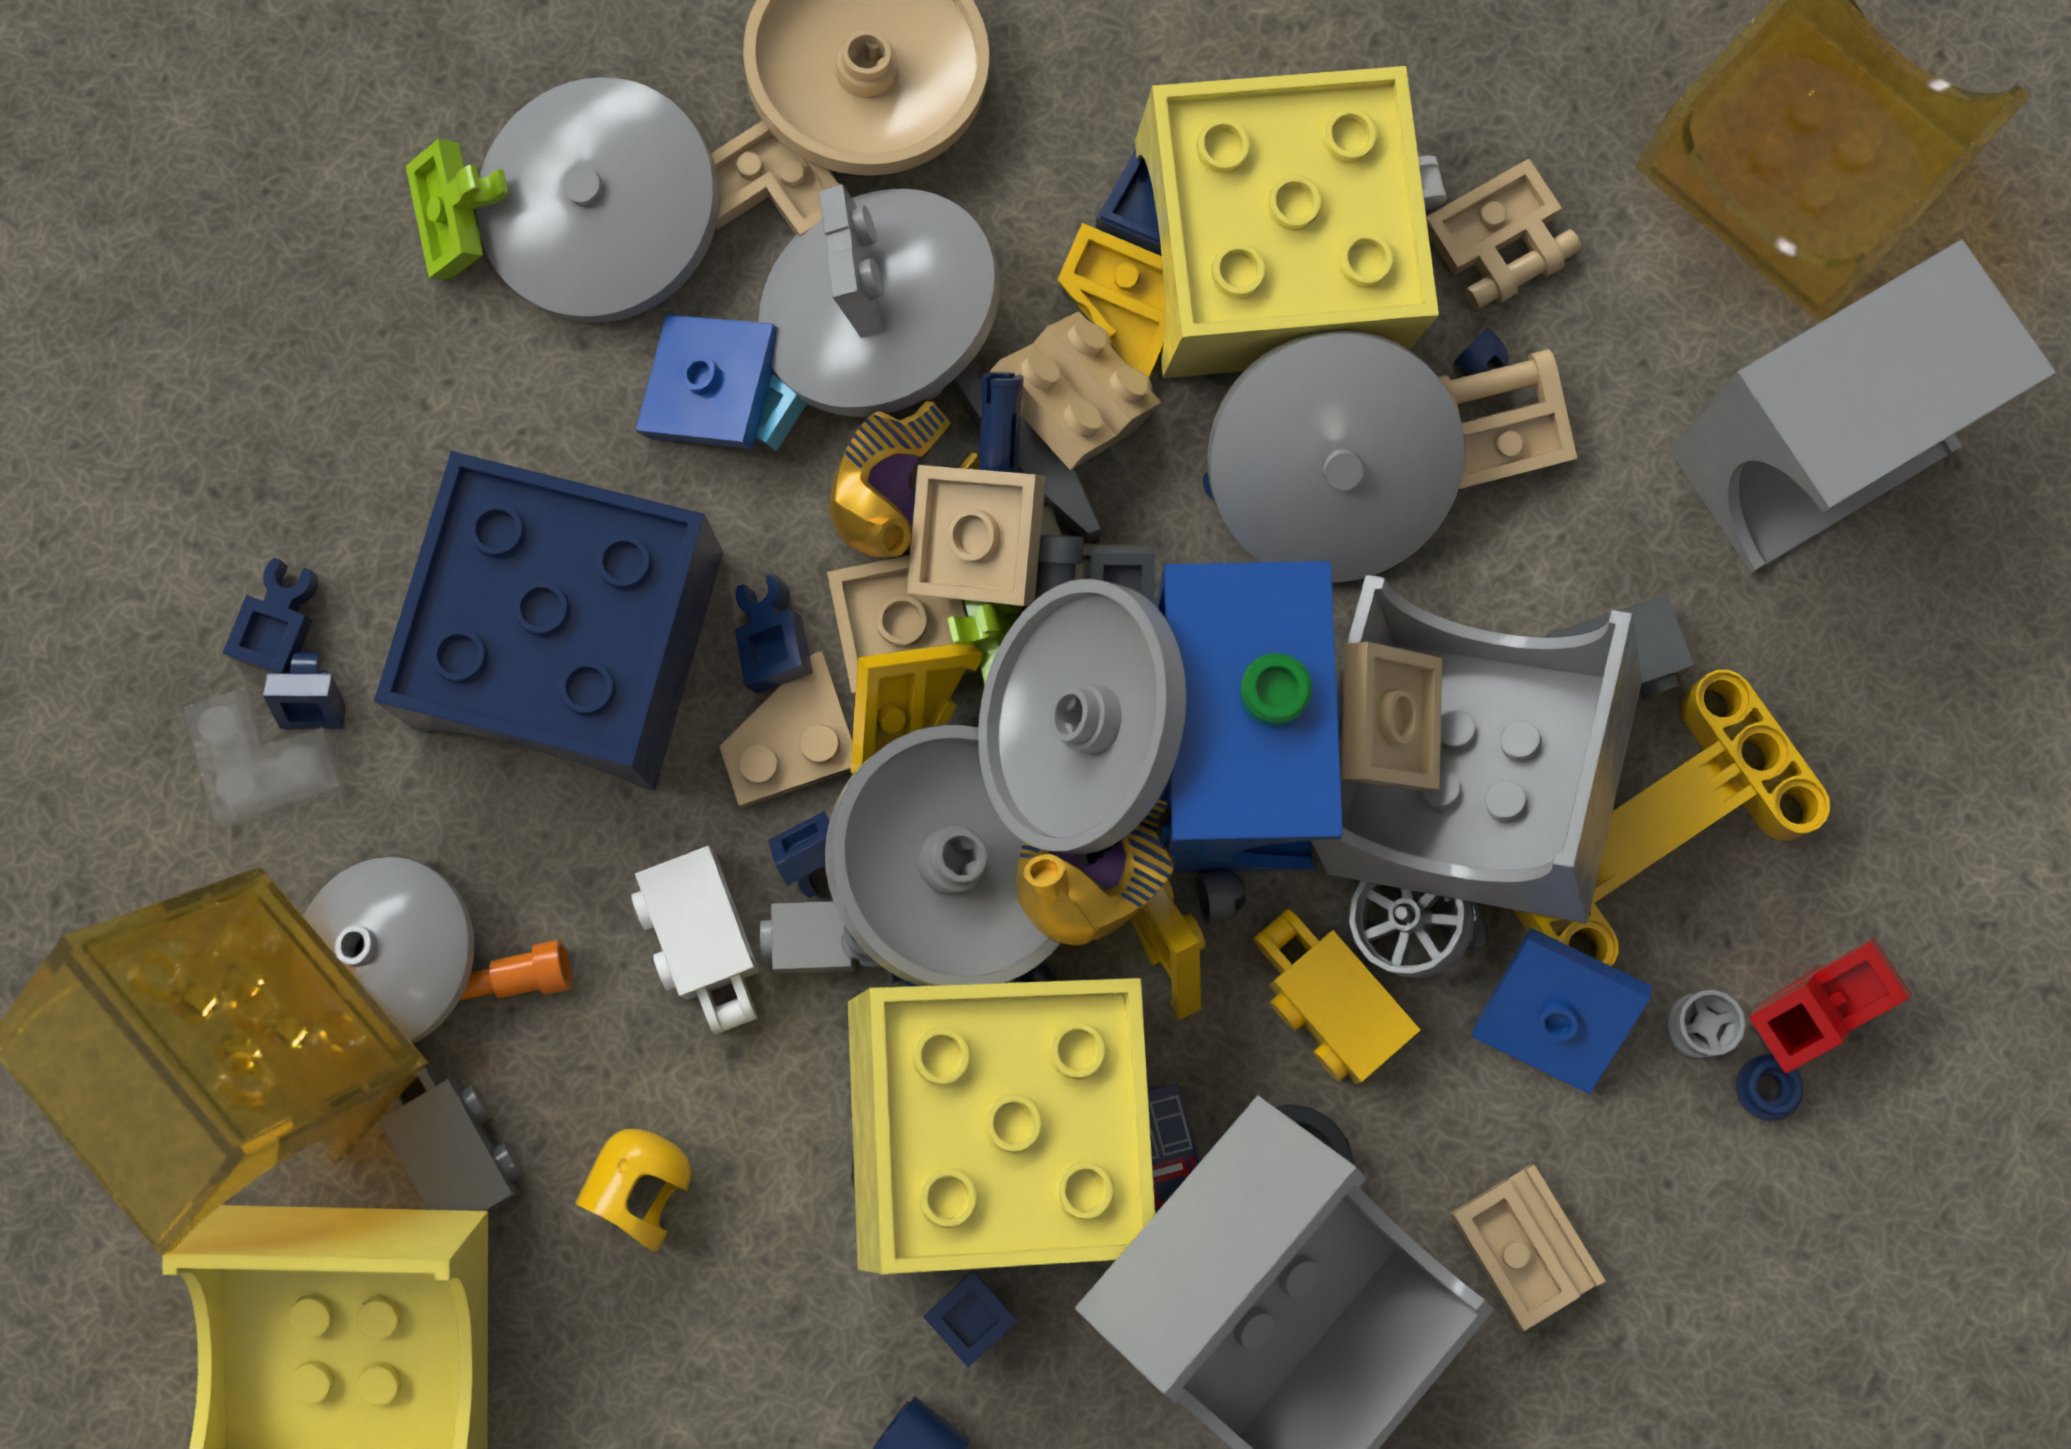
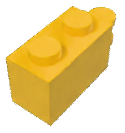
(1334, 1000)

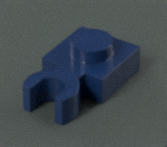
(271, 628)
(775, 642)

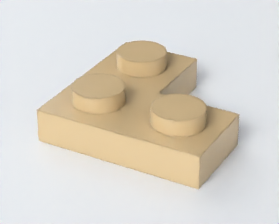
(762, 167)

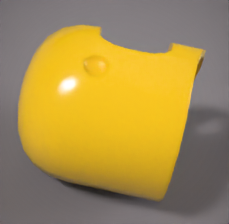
(617, 1169)

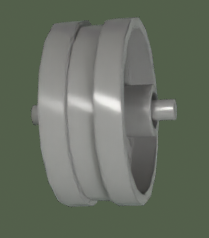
(1413, 920)

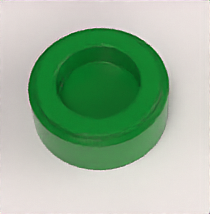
(1275, 689)

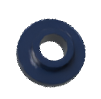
(1788, 1096)

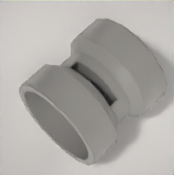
(1716, 1019)

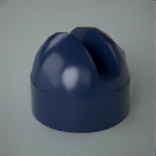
(1481, 352)

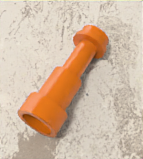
(542, 969)

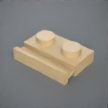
(1527, 1247)

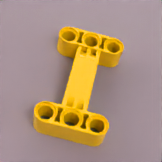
(1699, 796)

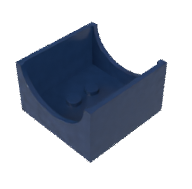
(552, 617)

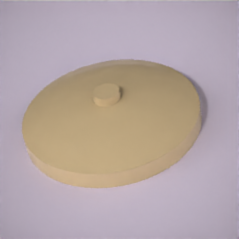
(866, 79)

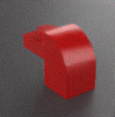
(1827, 1004)

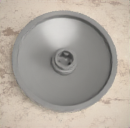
(601, 202)
(1336, 453)
(1082, 717)
(930, 866)

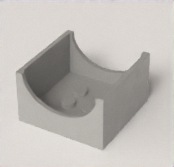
(1857, 405)
(1524, 764)
(1283, 1297)

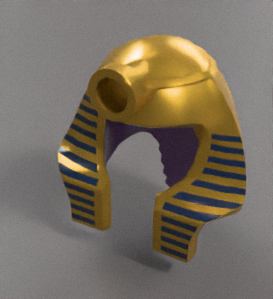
(871, 486)
(1093, 900)

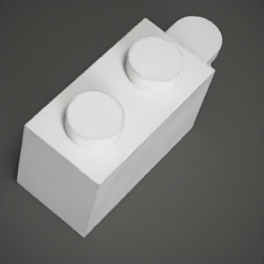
(698, 934)

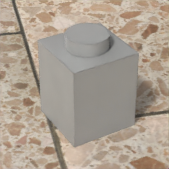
(804, 939)

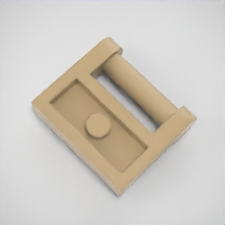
(1518, 437)

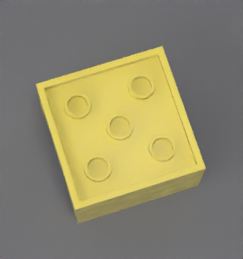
(1286, 213)
(999, 1124)
(338, 1327)

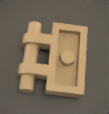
(1490, 219)

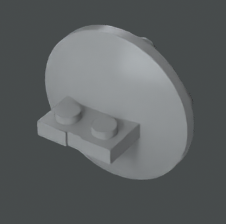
(880, 301)

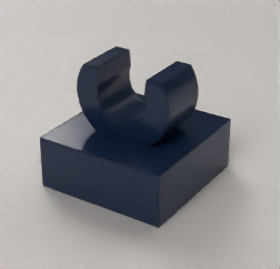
(305, 696)
(801, 852)
(970, 1318)

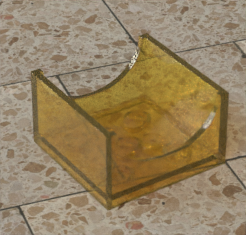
(1817, 146)
(202, 1049)

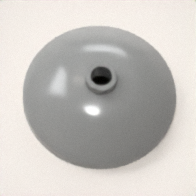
(413, 935)

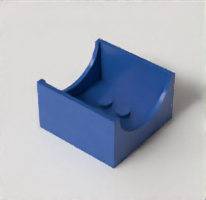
(1240, 788)

